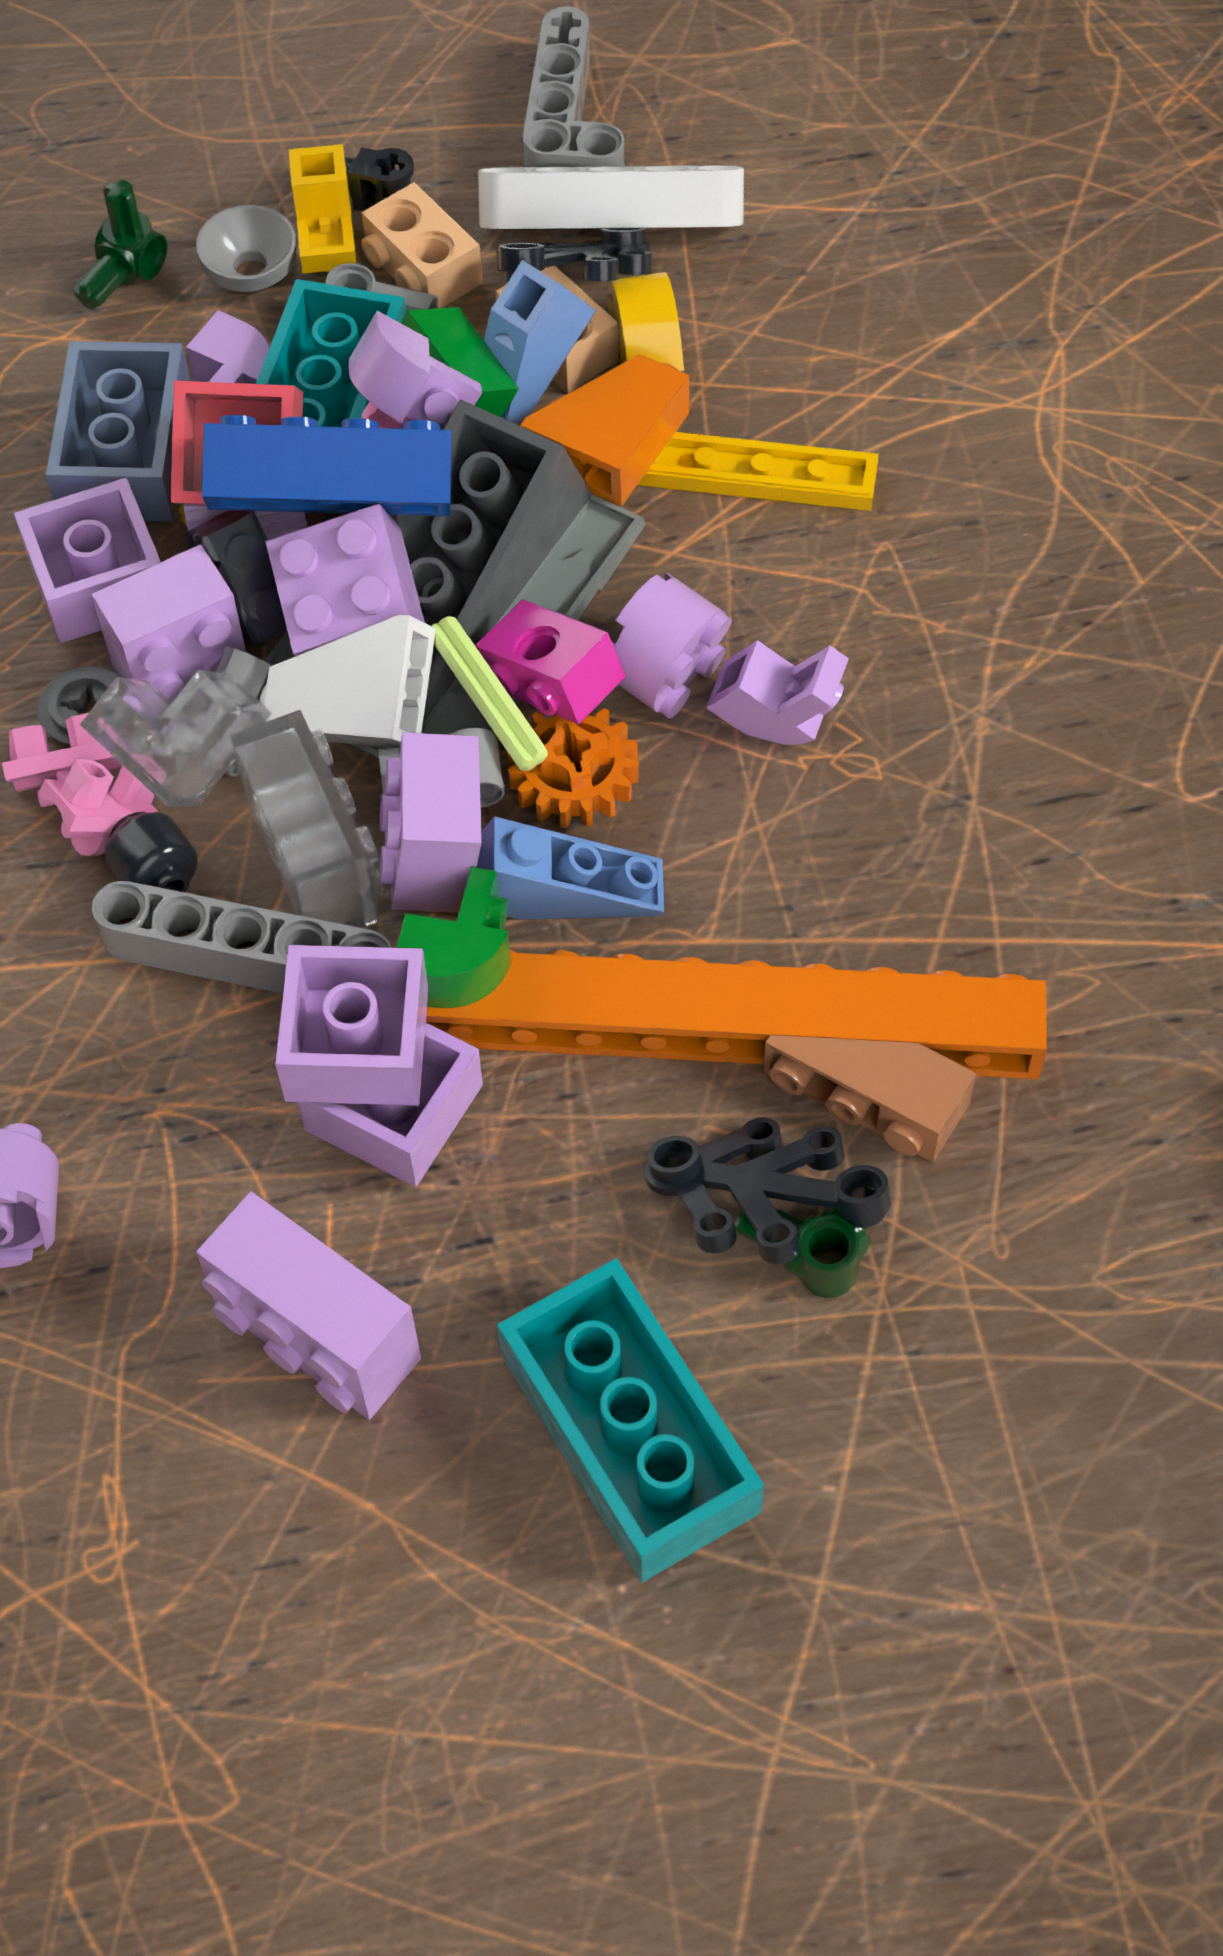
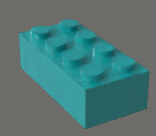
(315, 346)
(630, 1419)

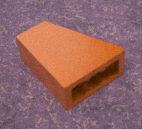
(617, 423)

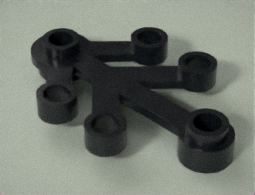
(618, 252)
(684, 1169)

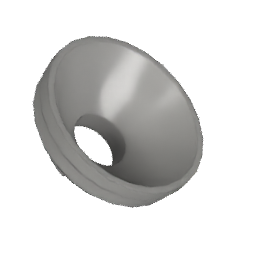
(244, 236)

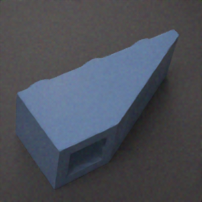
(533, 333)
(568, 876)

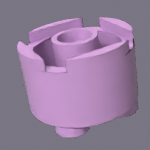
(667, 642)
(26, 1193)

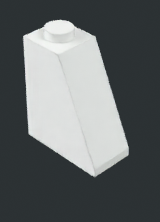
(360, 685)

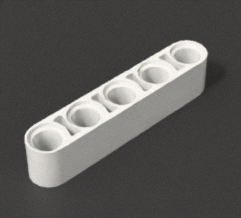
(611, 197)

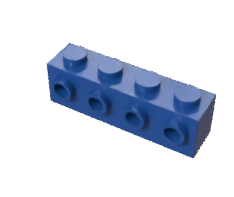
(326, 467)

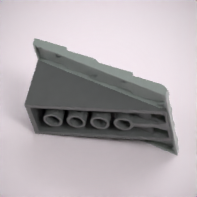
(513, 534)

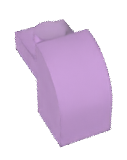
(227, 351)
(402, 379)
(774, 698)

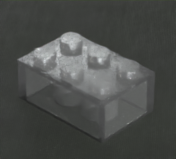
(308, 821)

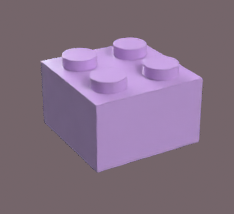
(84, 547)
(342, 577)
(169, 621)
(431, 821)
(352, 1025)
(405, 1137)

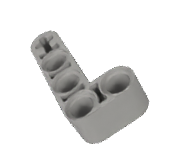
(557, 96)

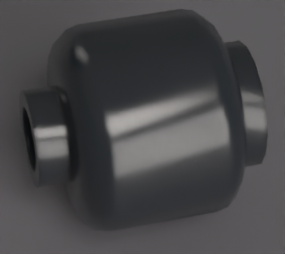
(151, 852)

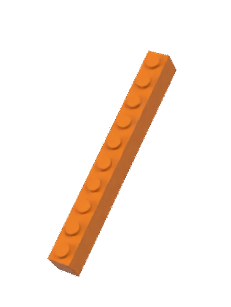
(731, 1010)

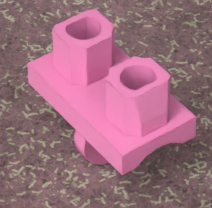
(34, 762)
(94, 803)

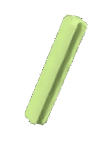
(488, 694)

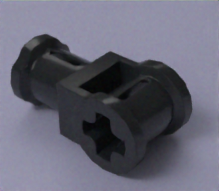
(375, 177)

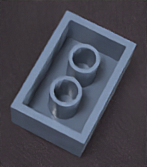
(117, 421)

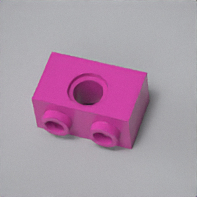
(552, 661)

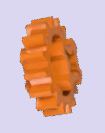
(602, 757)

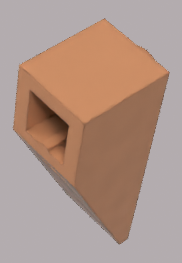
(884, 1085)

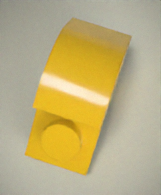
(322, 207)
(646, 318)

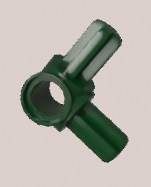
(123, 248)
(819, 1234)

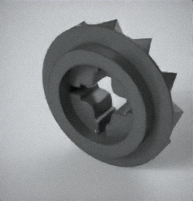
(69, 695)

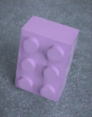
(309, 1307)

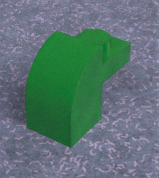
(465, 956)

